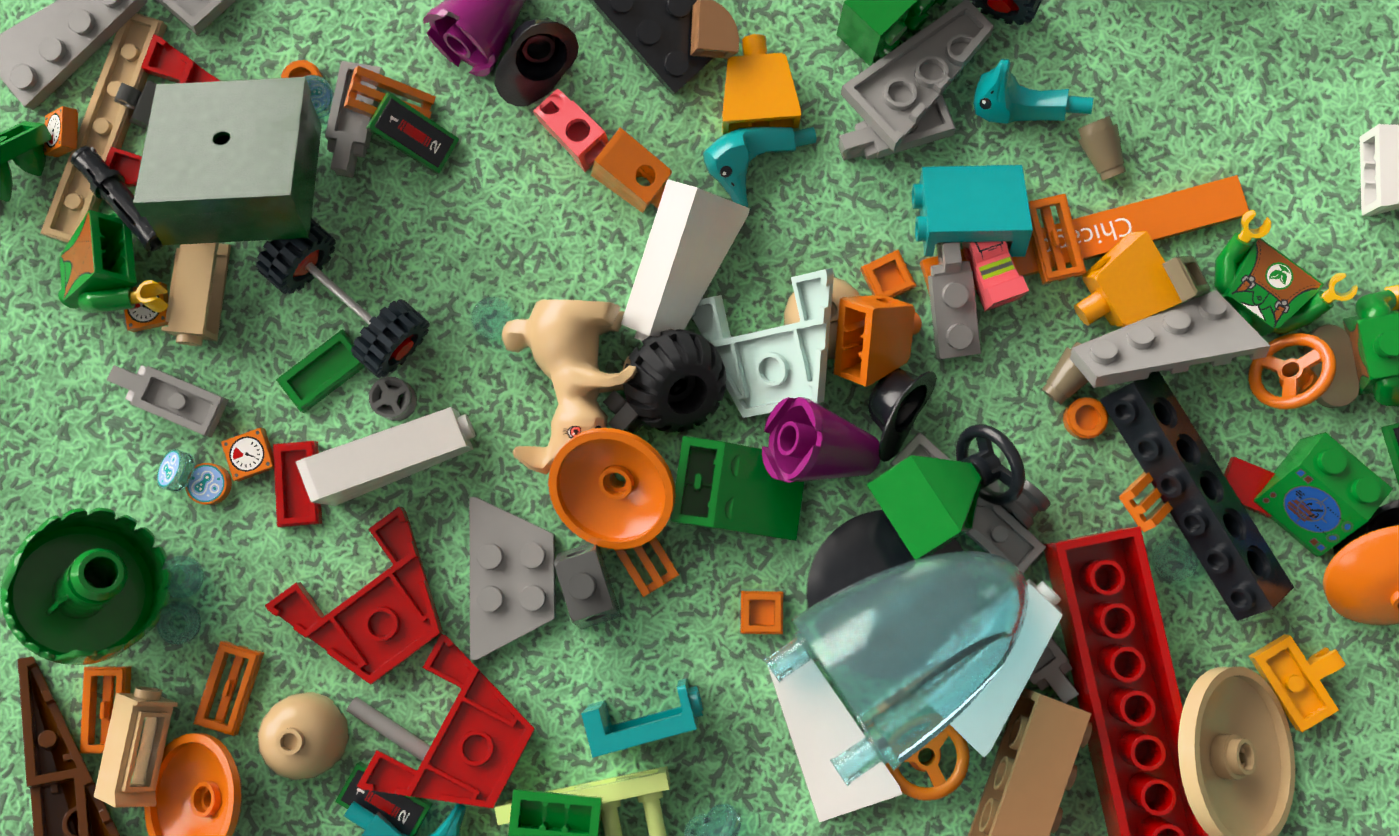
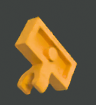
(1298, 680)

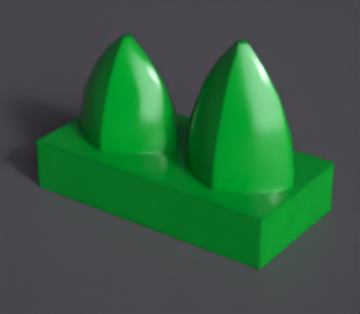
(26, 148)

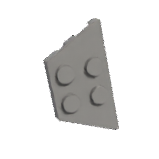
(508, 577)

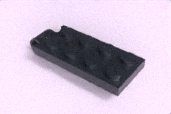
(658, 35)

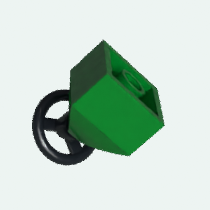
(937, 498)

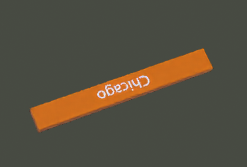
(1159, 216)

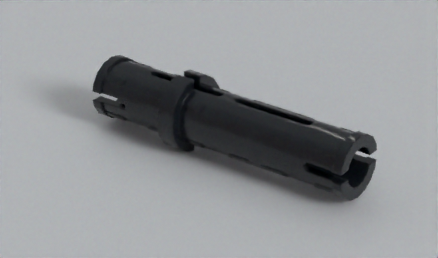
(111, 187)

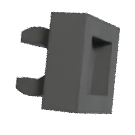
(138, 101)
(625, 416)

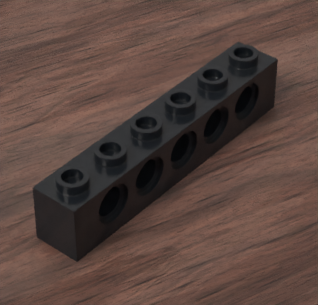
(1199, 494)

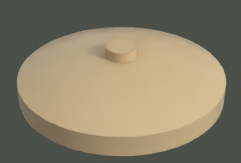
(1236, 754)

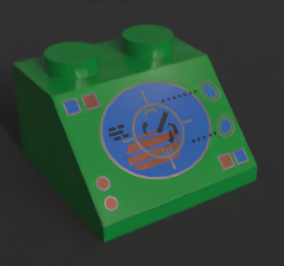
(1322, 493)

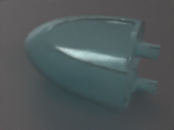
(910, 648)

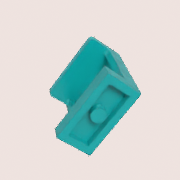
(972, 206)
(609, 738)

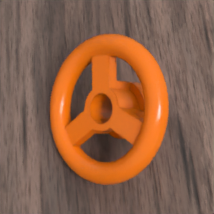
(1305, 385)
(941, 787)

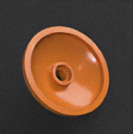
(600, 505)
(1365, 578)
(196, 789)

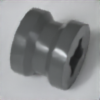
(387, 392)
(1028, 505)

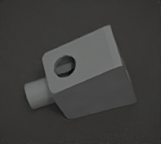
(586, 586)

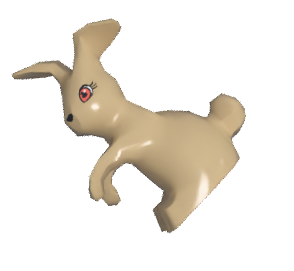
(566, 349)

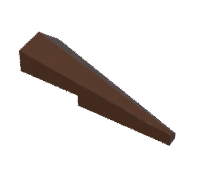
(54, 766)

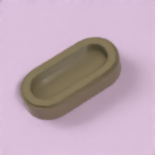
(1345, 383)

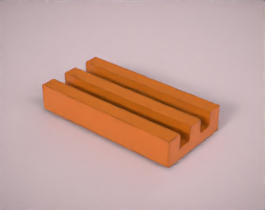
(363, 74)
(1062, 273)
(1136, 511)
(658, 580)
(243, 696)
(89, 701)

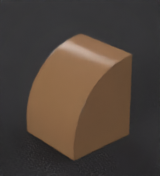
(713, 31)

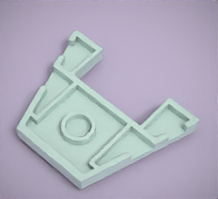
(778, 360)

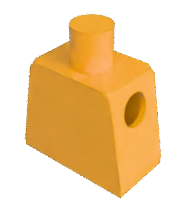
(759, 89)
(1127, 284)

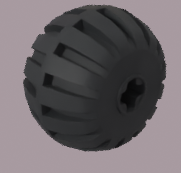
(675, 380)

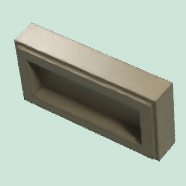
(1186, 277)

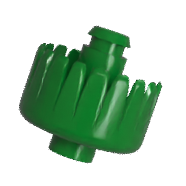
(85, 587)

